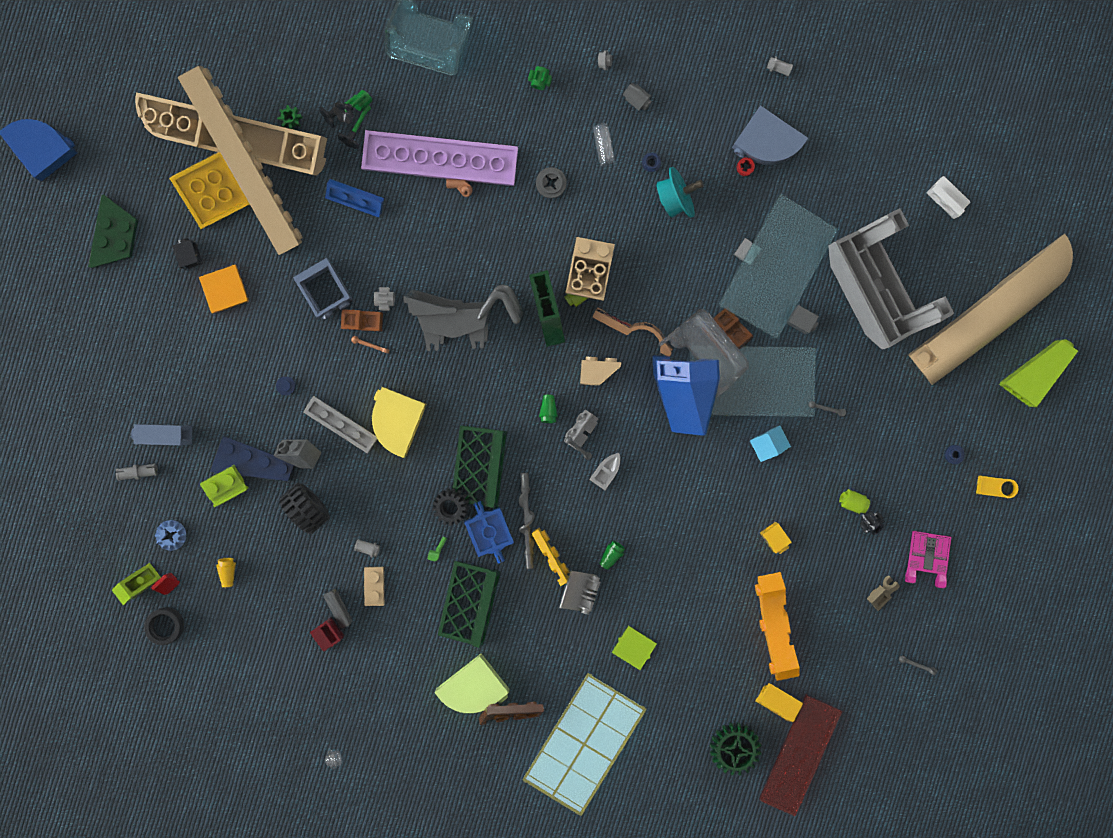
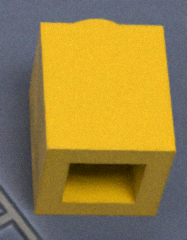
(776, 538)

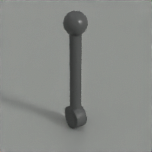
(841, 412)
(587, 455)
(932, 670)

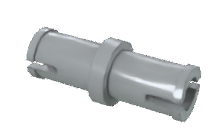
(136, 472)

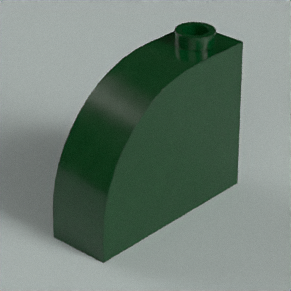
(547, 308)

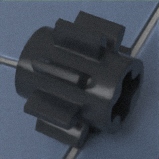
(872, 522)

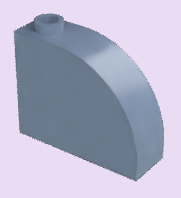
(768, 139)

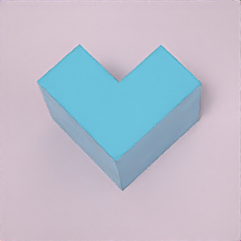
(770, 443)

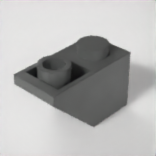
(298, 453)

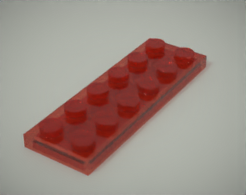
(800, 755)

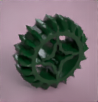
(750, 752)

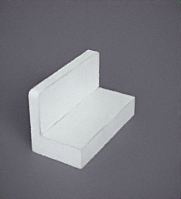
(948, 197)

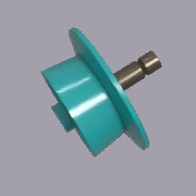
(675, 194)

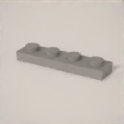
(340, 424)

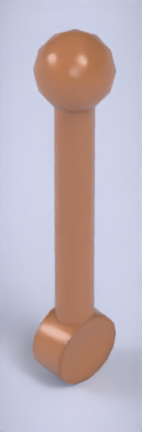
(355, 339)

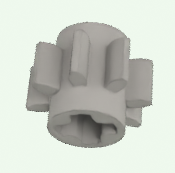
(384, 298)

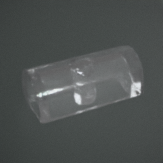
(603, 144)

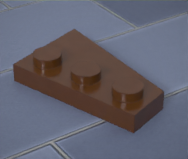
(518, 712)

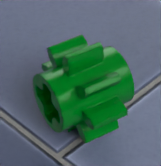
(540, 78)
(289, 112)

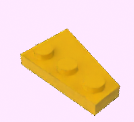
(542, 539)

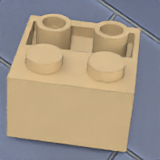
(596, 372)

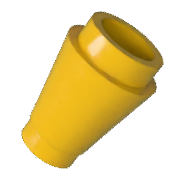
(226, 571)

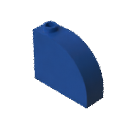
(38, 146)

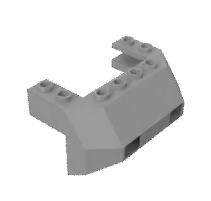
(876, 288)

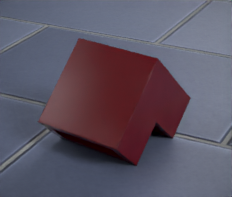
(327, 634)

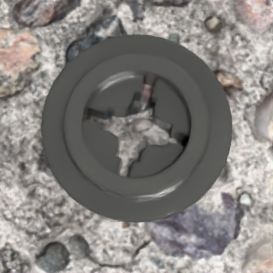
(552, 173)

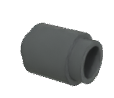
(637, 97)

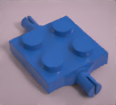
(489, 532)

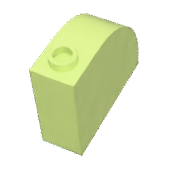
(473, 687)

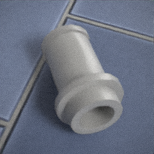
(779, 66)
(367, 548)

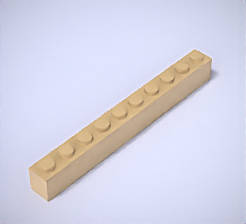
(240, 159)

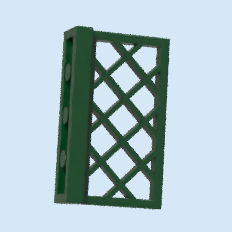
(495, 464)
(483, 611)

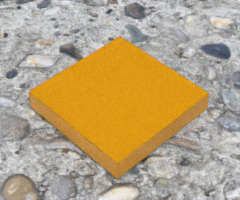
(223, 289)

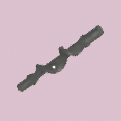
(528, 518)

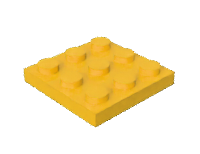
(209, 190)

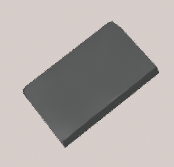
(338, 608)

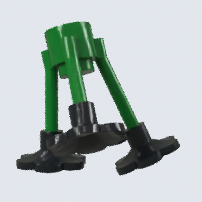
(344, 114)

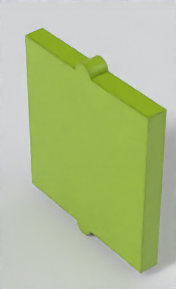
(634, 647)

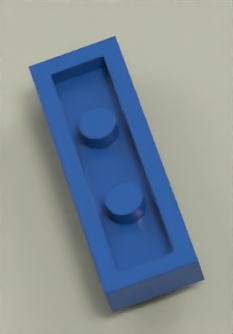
(354, 198)

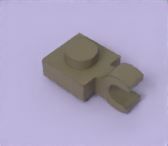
(881, 595)

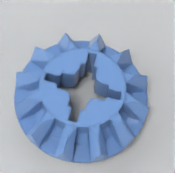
(178, 539)

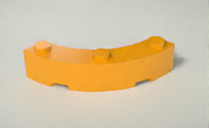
(776, 626)

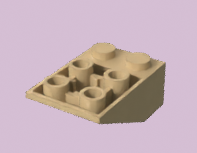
(590, 268)

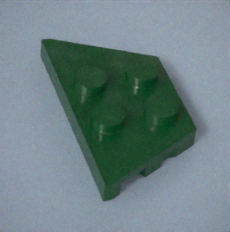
(113, 234)

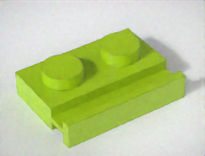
(224, 485)

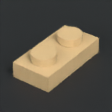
(374, 586)

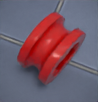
(741, 162)

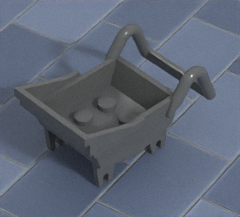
(454, 318)

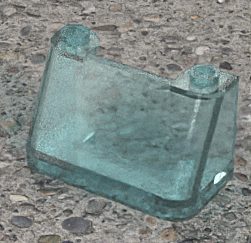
(426, 39)

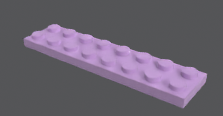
(439, 158)

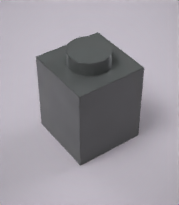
(803, 320)

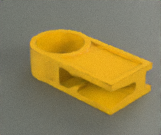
(992, 486)

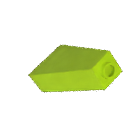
(1038, 375)

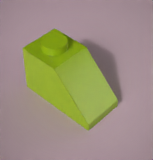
(136, 584)

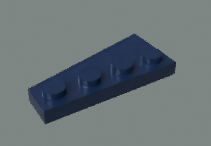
(250, 461)

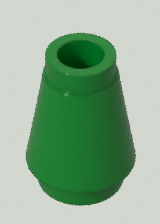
(548, 409)
(612, 554)

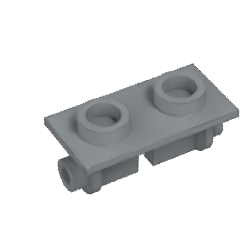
(584, 422)

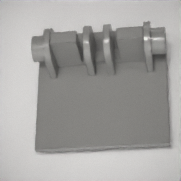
(579, 591)

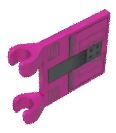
(930, 555)

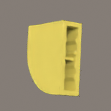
(396, 420)

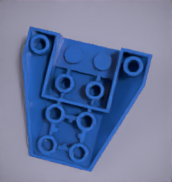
(687, 392)

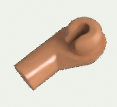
(462, 185)

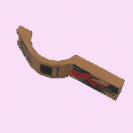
(627, 328)

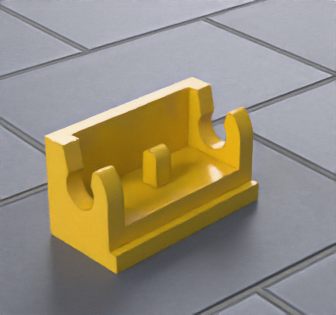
(779, 702)

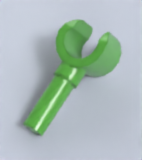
(434, 555)

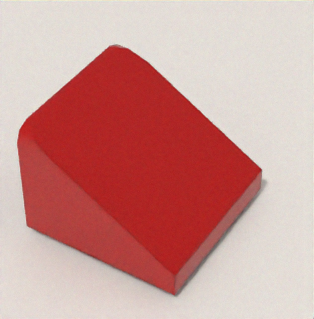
(166, 584)

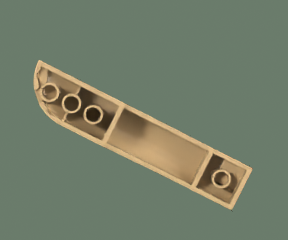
(269, 142)
(995, 311)

